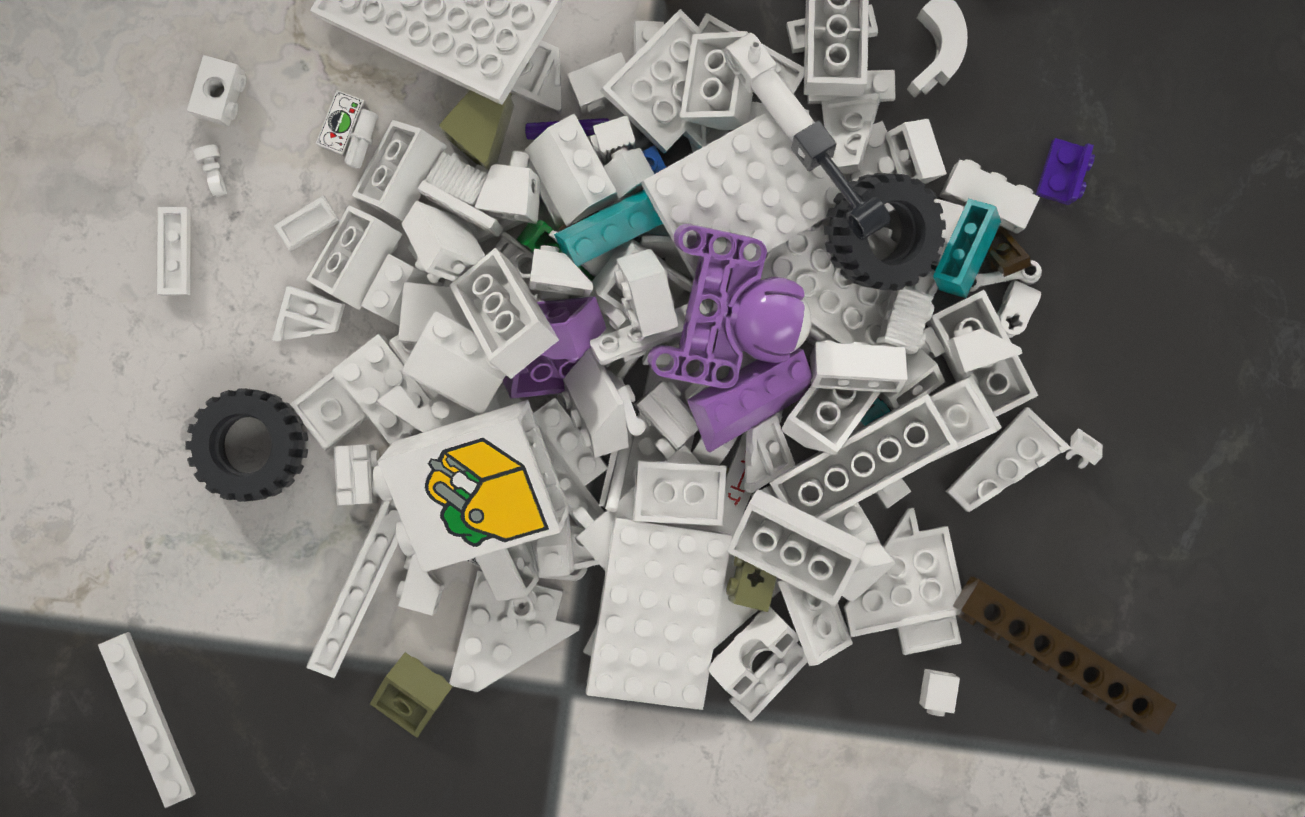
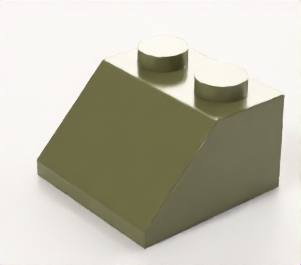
(411, 694)

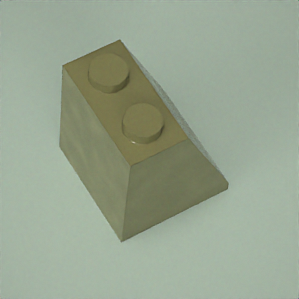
(478, 127)

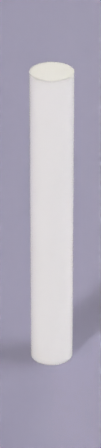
(618, 476)

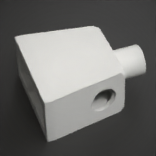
(511, 191)

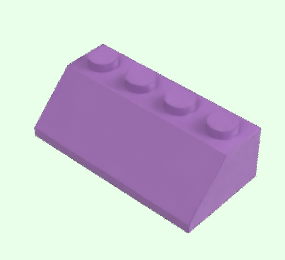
(757, 395)

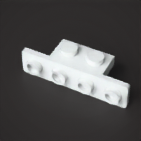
(629, 343)

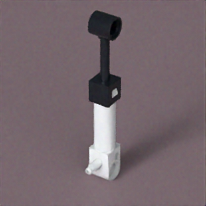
(809, 139)

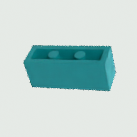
(967, 248)

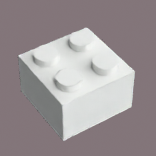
(645, 293)

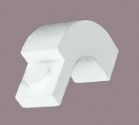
(949, 31)

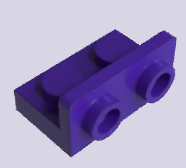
(1065, 171)

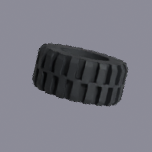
(918, 241)
(209, 445)

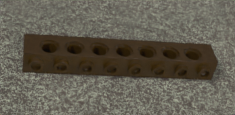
(1153, 707)

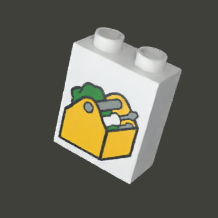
(472, 487)

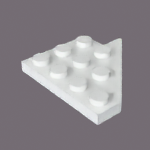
(653, 85)
(914, 589)
(496, 644)

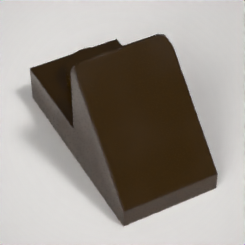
(1006, 254)

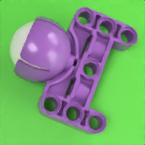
(753, 315)

